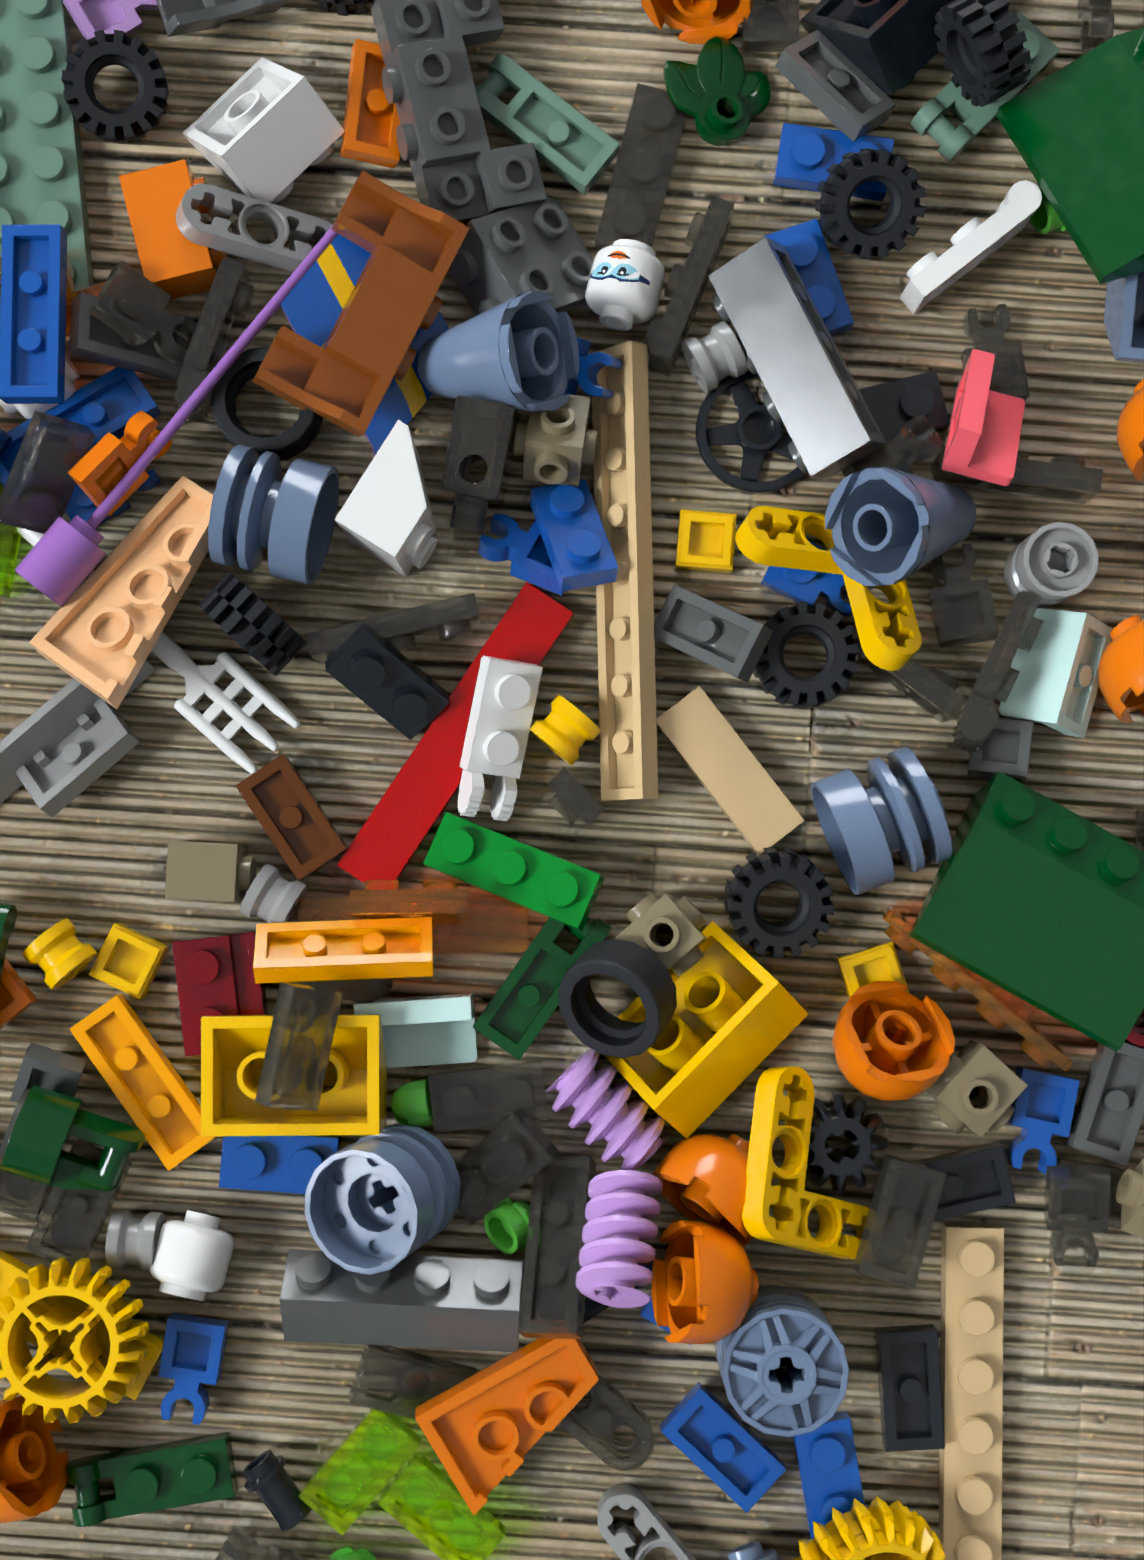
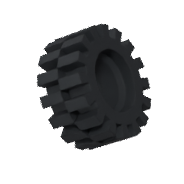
(982, 48)
(115, 50)
(903, 209)
(252, 624)
(839, 650)
(796, 930)

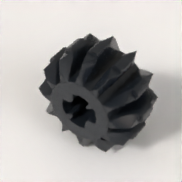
(861, 1139)

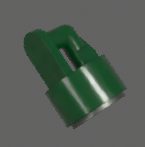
(40, 1134)

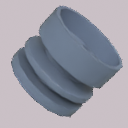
(262, 513)
(892, 816)
(382, 1198)
(780, 1326)

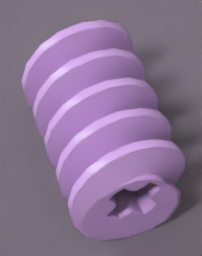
(608, 1112)
(615, 1237)

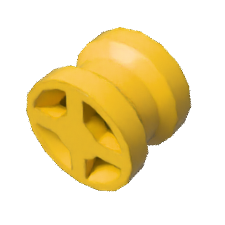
(565, 730)
(59, 954)

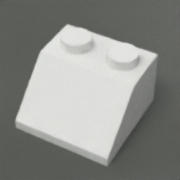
(265, 131)
(391, 506)

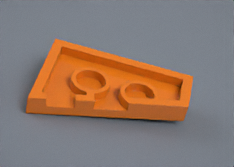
(502, 1411)

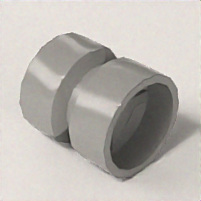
(1052, 564)

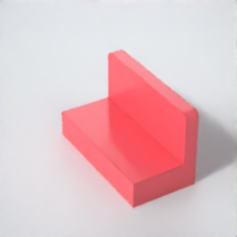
(983, 426)

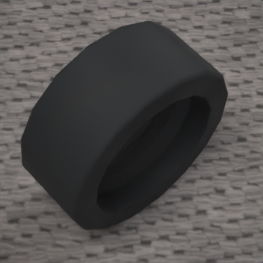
(224, 412)
(593, 1023)

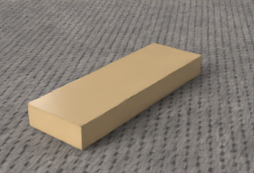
(728, 771)

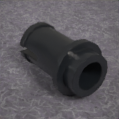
(276, 1489)

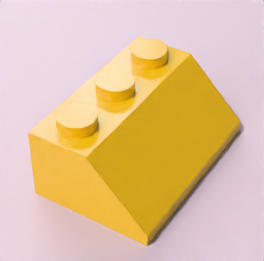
(720, 1032)
(351, 1095)

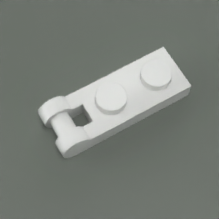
(970, 246)

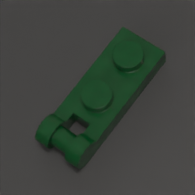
(532, 987)
(153, 1478)

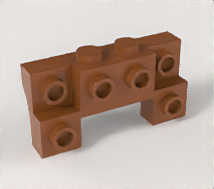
(388, 304)

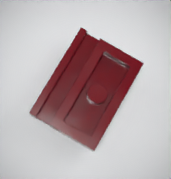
(215, 980)

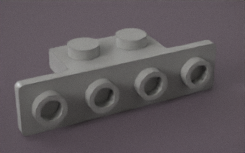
(65, 746)

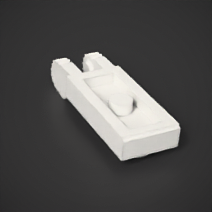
(497, 734)

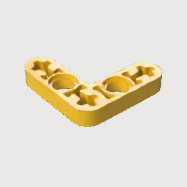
(778, 539)
(789, 1198)

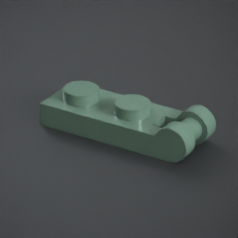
(975, 119)
(559, 132)

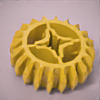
(84, 1358)
(873, 1534)

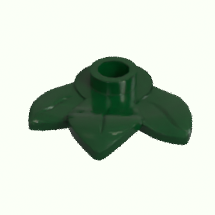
(717, 85)

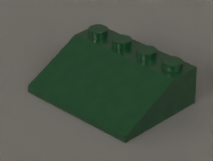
(1087, 150)
(1043, 909)

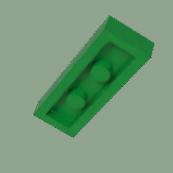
(514, 871)

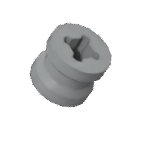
(714, 357)
(272, 897)
(132, 1239)

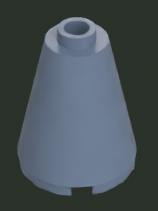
(505, 356)
(894, 523)

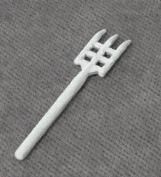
(202, 680)

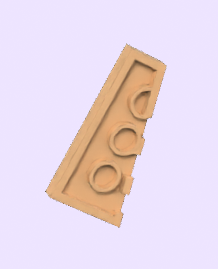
(127, 601)

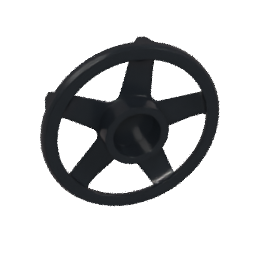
(753, 431)

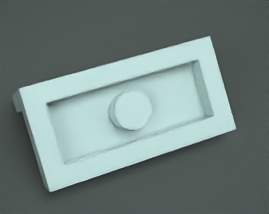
(1059, 672)
(426, 1029)

